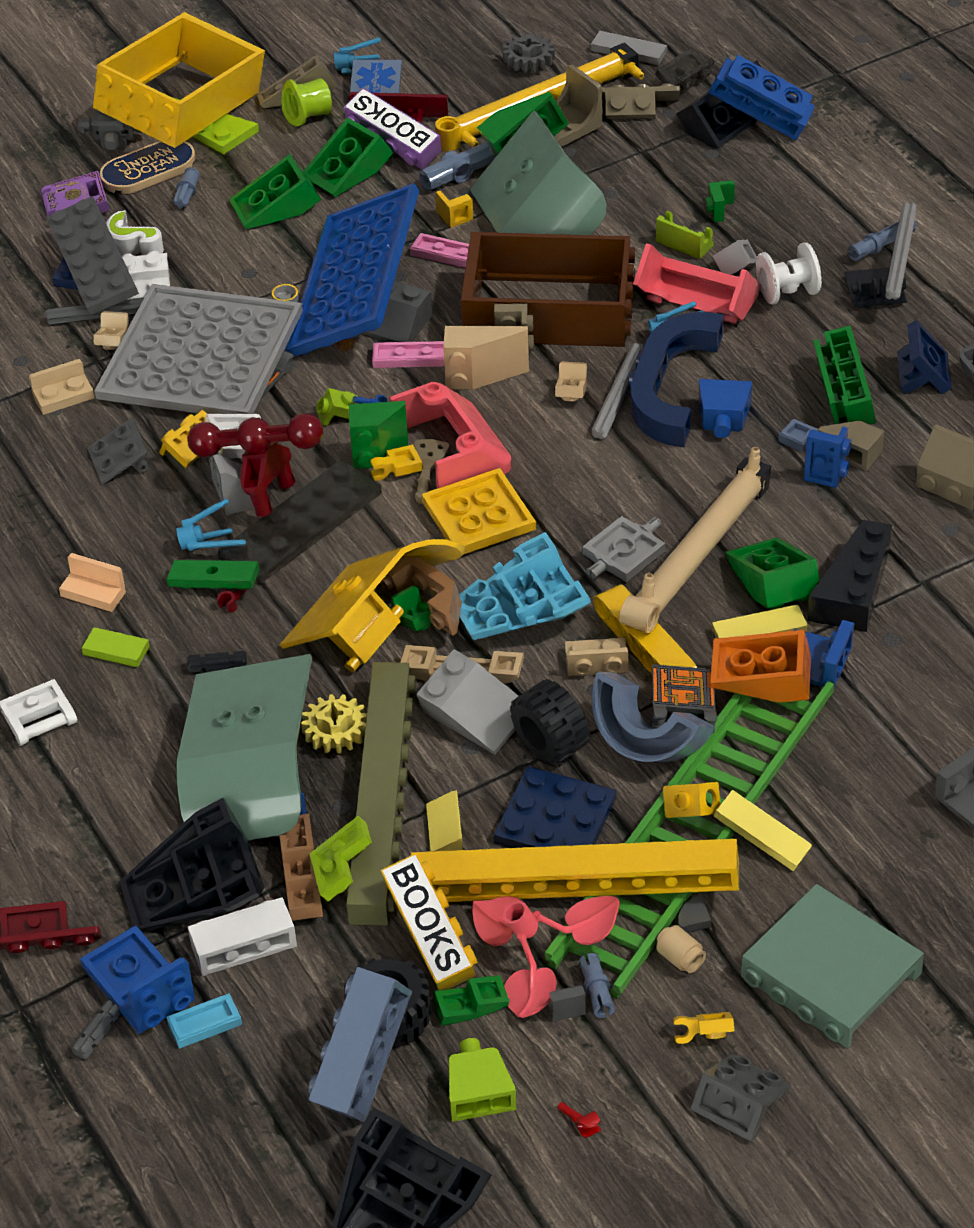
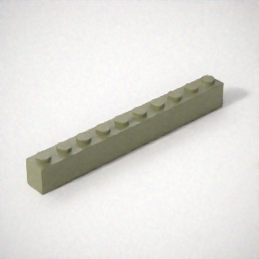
(380, 790)

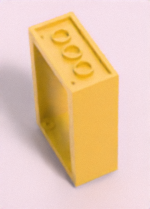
(185, 39)

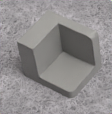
(735, 257)

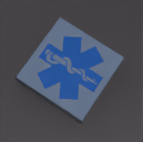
(376, 76)

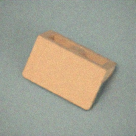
(93, 583)

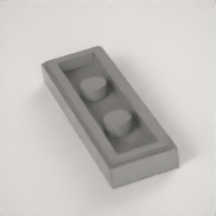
(647, 51)

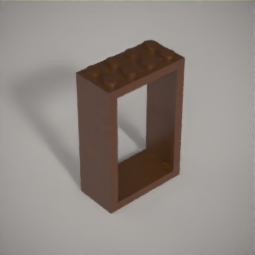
(554, 259)

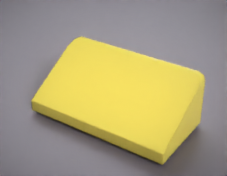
(444, 823)

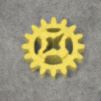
(320, 720)

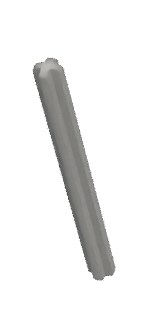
(900, 251)

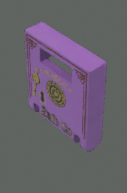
(69, 192)

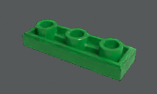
(213, 574)

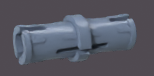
(596, 985)

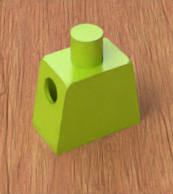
(479, 1082)

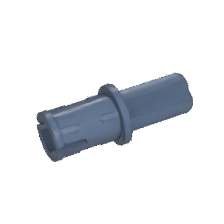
(186, 187)

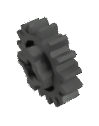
(528, 52)

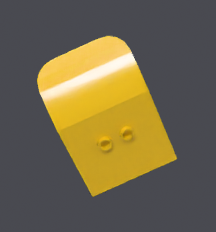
(353, 611)

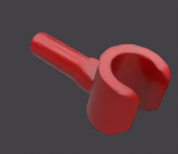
(586, 1124)

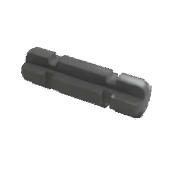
(95, 1029)

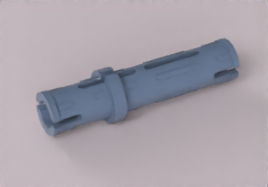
(874, 242)

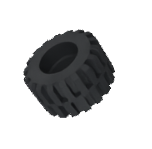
(549, 722)
(418, 1007)

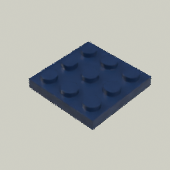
(554, 811)

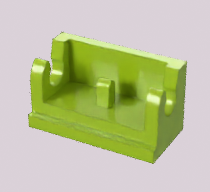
(682, 238)

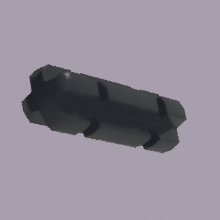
(216, 661)

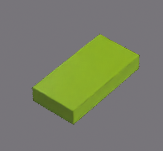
(115, 647)

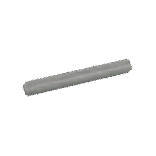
(616, 394)

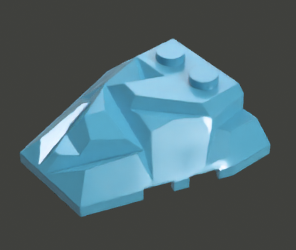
(522, 592)

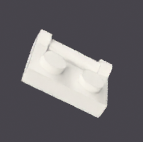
(33, 705)

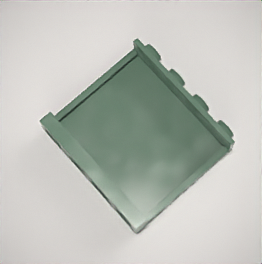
(830, 964)

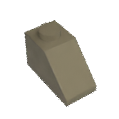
(865, 445)

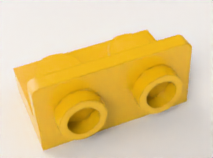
(176, 441)

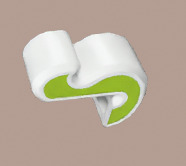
(133, 239)

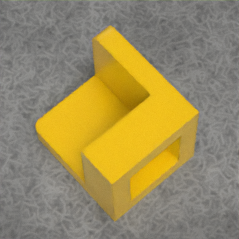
(454, 211)

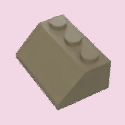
(948, 467)

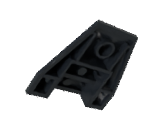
(194, 872)
(404, 1180)

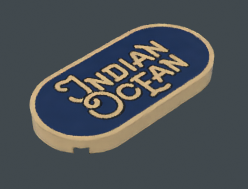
(146, 167)

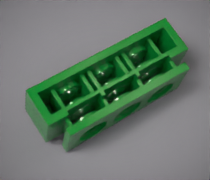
(849, 376)

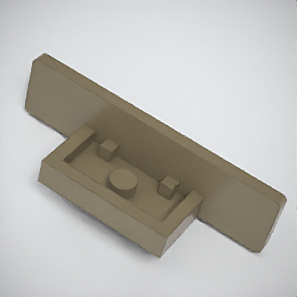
(636, 101)

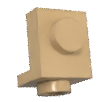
(112, 329)
(571, 381)

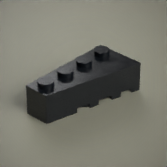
(853, 578)

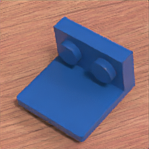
(829, 654)

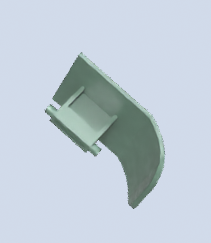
(538, 187)
(244, 744)

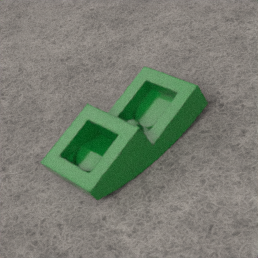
(475, 1000)

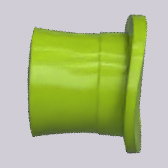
(305, 100)

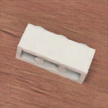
(242, 936)

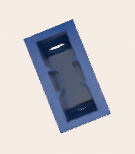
(724, 405)

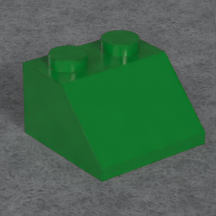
(376, 430)

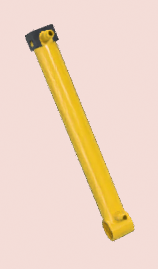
(454, 130)

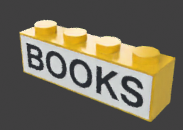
(428, 922)

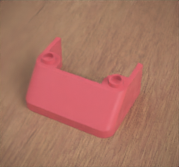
(684, 283)
(477, 444)

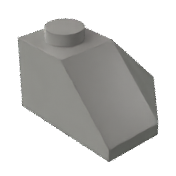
(226, 480)

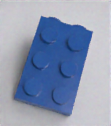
(140, 979)

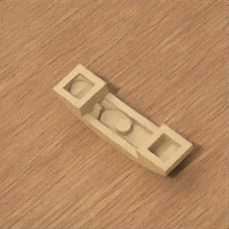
(425, 661)

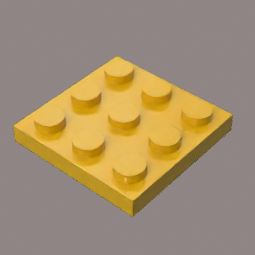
(479, 511)

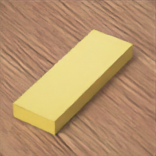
(764, 622)
(762, 830)

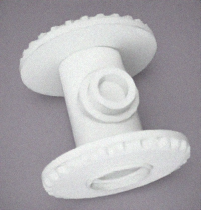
(790, 275)

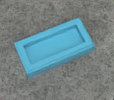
(204, 1020)

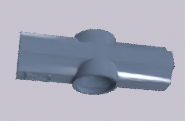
(456, 166)

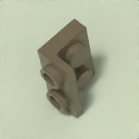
(514, 316)

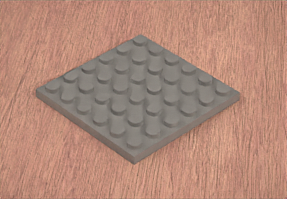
(199, 351)

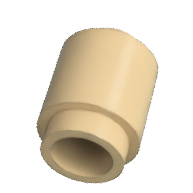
(680, 949)

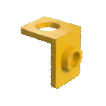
(690, 799)

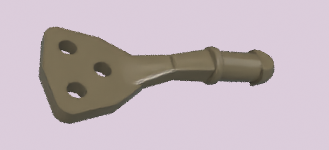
(431, 447)

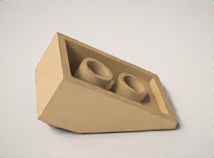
(484, 354)

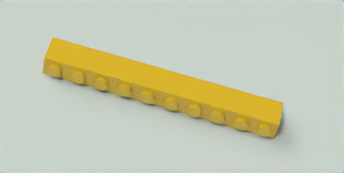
(586, 870)

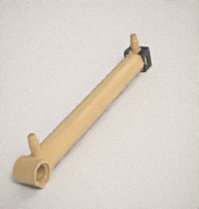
(659, 588)

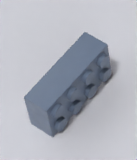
(359, 1044)

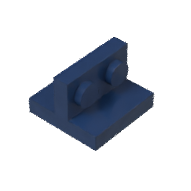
(923, 361)

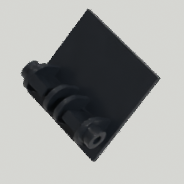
(869, 287)

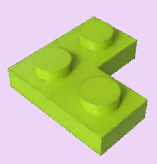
(332, 857)

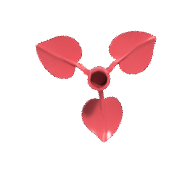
(501, 917)

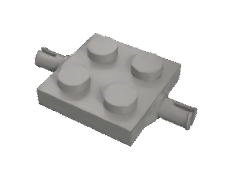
(624, 548)

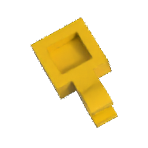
(398, 460)
(713, 1025)

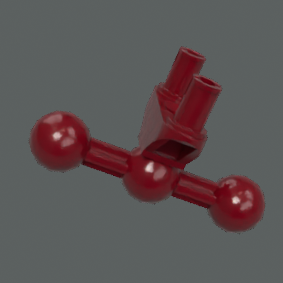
(263, 455)

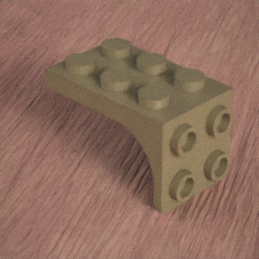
(580, 104)

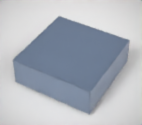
(795, 435)

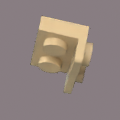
(60, 386)
(599, 655)

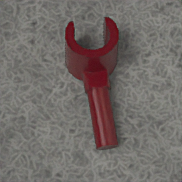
(230, 598)

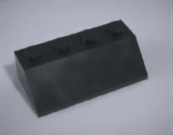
(714, 120)

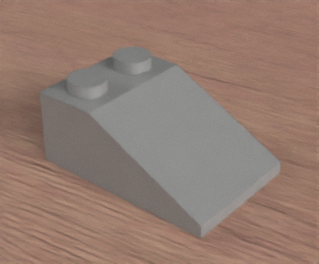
(469, 701)

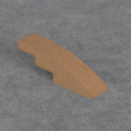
(300, 880)

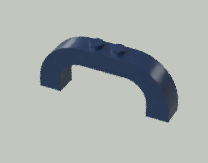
(678, 334)

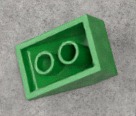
(505, 122)
(348, 158)
(275, 195)
(774, 572)

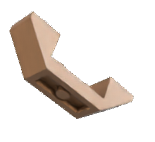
(446, 601)

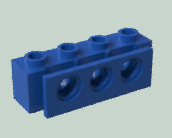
(762, 99)

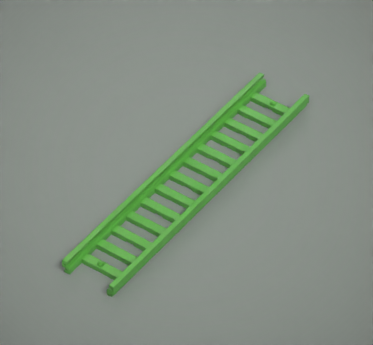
(650, 828)

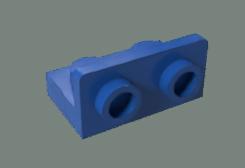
(826, 457)

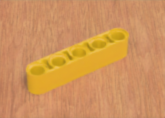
(648, 648)

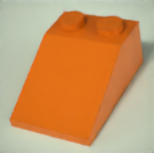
(763, 665)

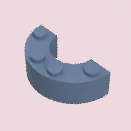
(626, 731)

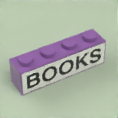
(399, 131)

